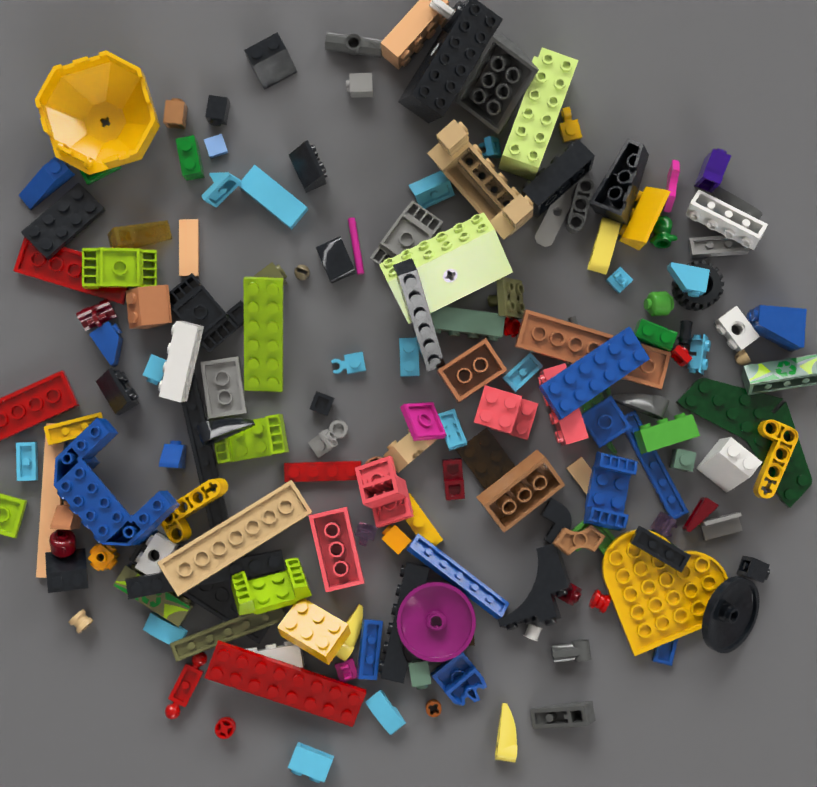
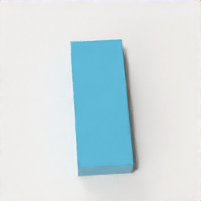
(273, 197)

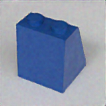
(780, 325)

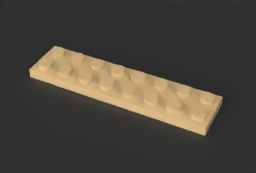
(234, 538)

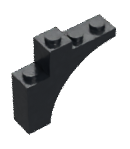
(541, 602)

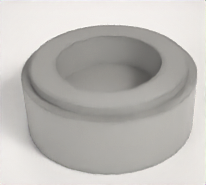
(339, 428)

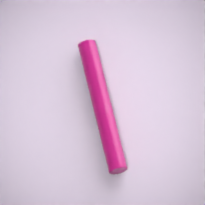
(356, 246)

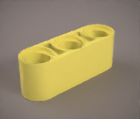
(604, 246)

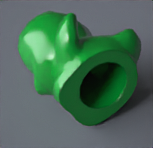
(662, 233)

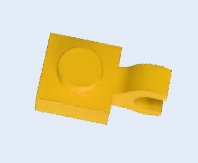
(569, 128)

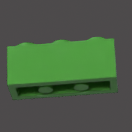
(666, 432)

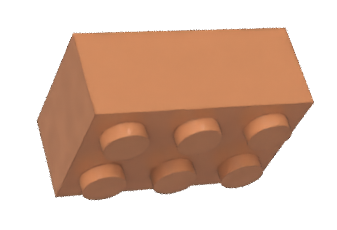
(471, 370)

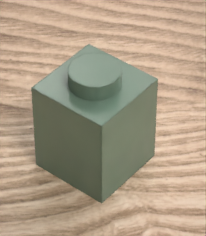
(682, 460)
(419, 673)

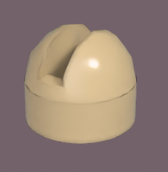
(742, 357)

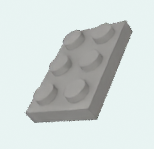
(223, 387)

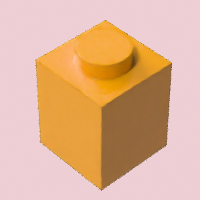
(395, 538)

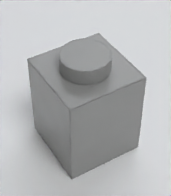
(360, 85)

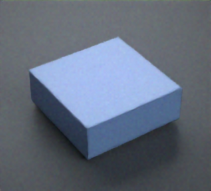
(215, 146)

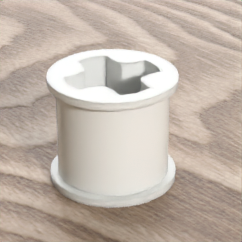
(532, 632)

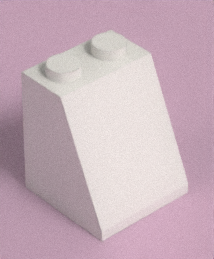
(728, 464)

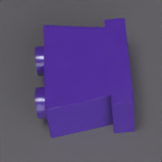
(712, 170)

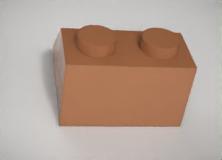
(148, 307)

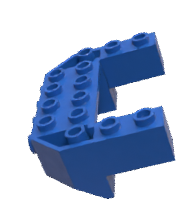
(95, 502)

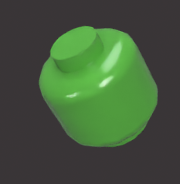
(659, 303)

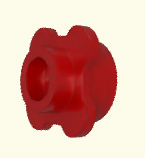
(511, 327)

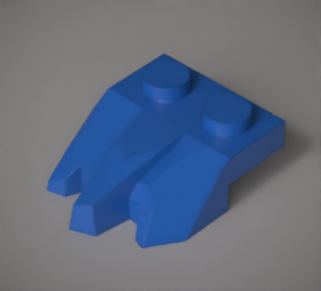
(459, 679)

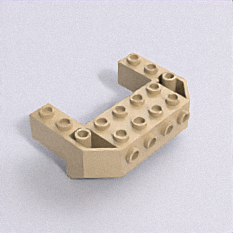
(451, 159)

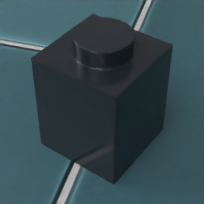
(217, 110)

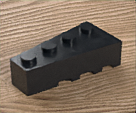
(621, 183)

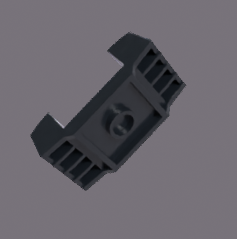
(197, 306)

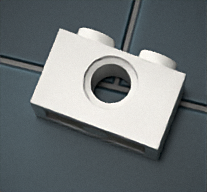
(746, 335)
(157, 542)

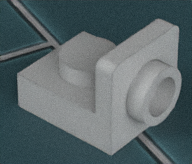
(323, 443)

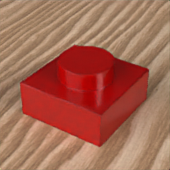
(680, 355)

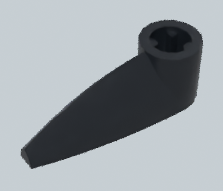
(218, 430)

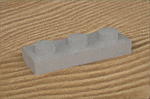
(715, 246)

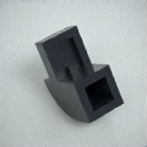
(559, 516)

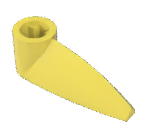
(355, 625)
(506, 737)

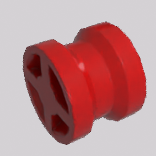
(599, 601)
(222, 730)

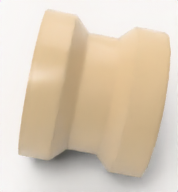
(80, 621)

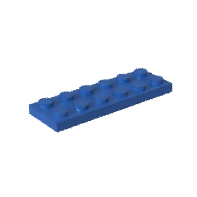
(594, 373)

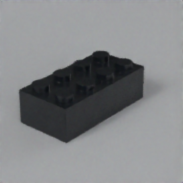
(558, 177)

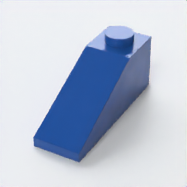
(46, 182)

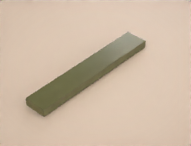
(224, 632)

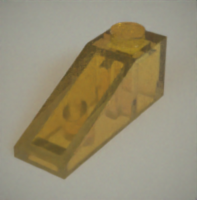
(139, 234)

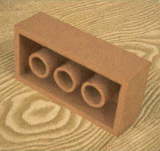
(520, 490)

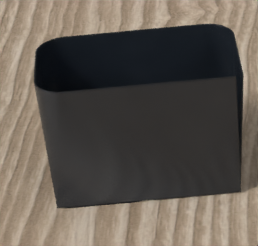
(335, 260)

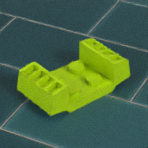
(118, 267)
(261, 440)
(270, 591)

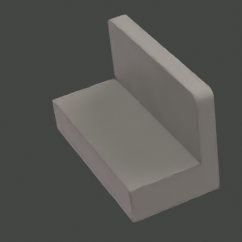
(721, 525)

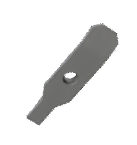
(551, 224)

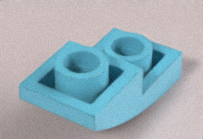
(163, 629)
(385, 713)

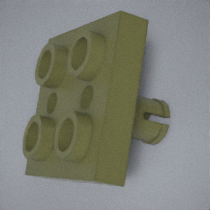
(508, 298)

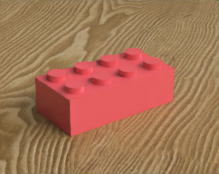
(571, 427)
(336, 549)

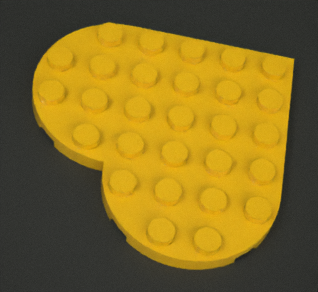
(652, 597)

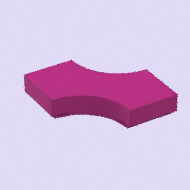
(672, 179)

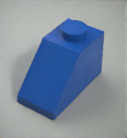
(109, 342)
(173, 455)

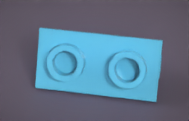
(699, 361)

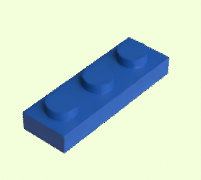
(369, 649)

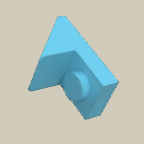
(222, 187)

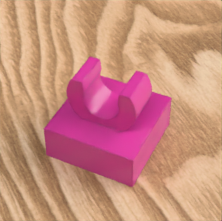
(346, 670)

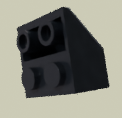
(306, 165)
(116, 391)

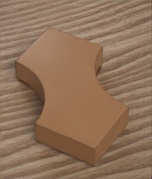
(569, 541)

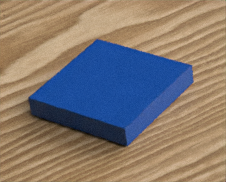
(605, 421)

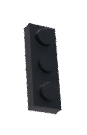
(660, 548)

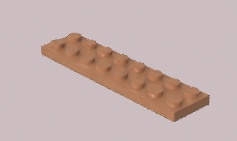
(572, 341)

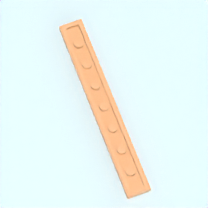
(49, 502)

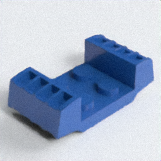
(608, 491)

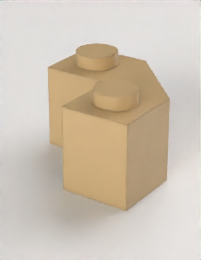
(406, 450)

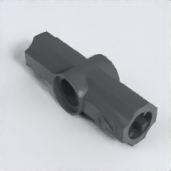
(341, 43)

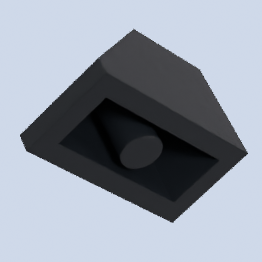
(753, 569)

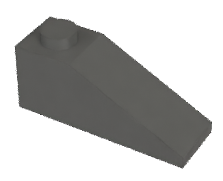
(563, 715)

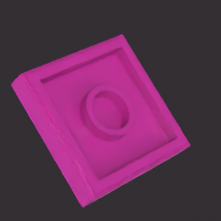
(423, 421)

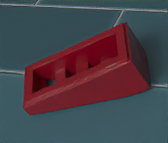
(701, 512)

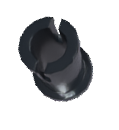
(685, 332)

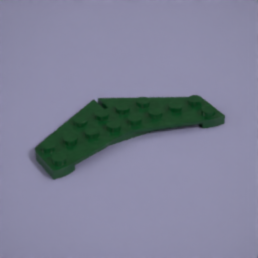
(740, 415)

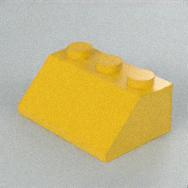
(643, 217)

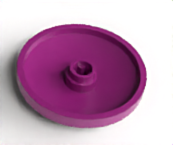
(436, 621)

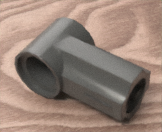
(577, 650)

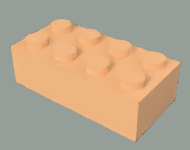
(411, 33)

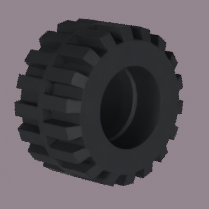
(714, 289)

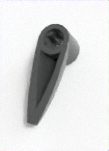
(736, 202)
(650, 405)

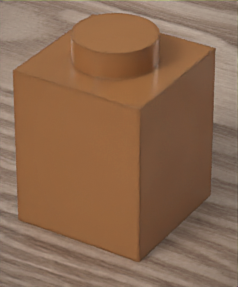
(175, 113)

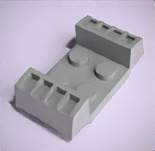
(408, 231)

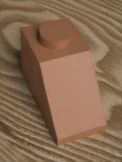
(64, 518)

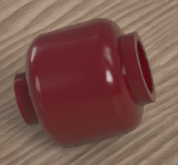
(62, 543)

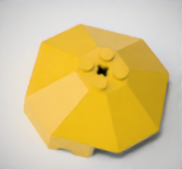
(85, 93)

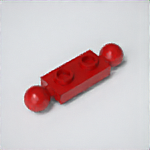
(185, 685)

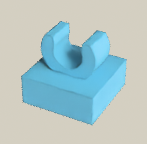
(619, 280)

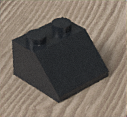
(270, 60)
(66, 572)

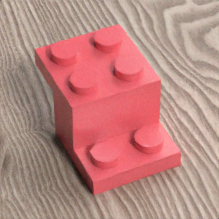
(505, 412)
(384, 492)

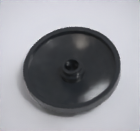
(730, 614)

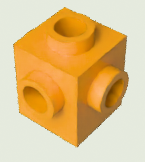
(110, 557)

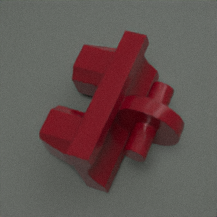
(96, 315)

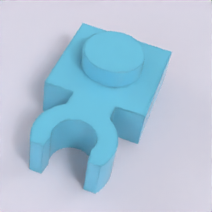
(353, 363)

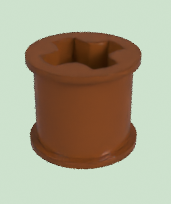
(435, 713)

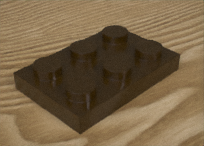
(485, 458)

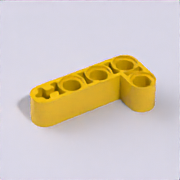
(771, 459)
(194, 504)

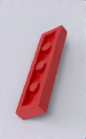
(320, 471)

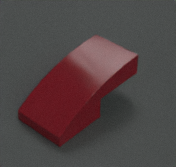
(453, 479)

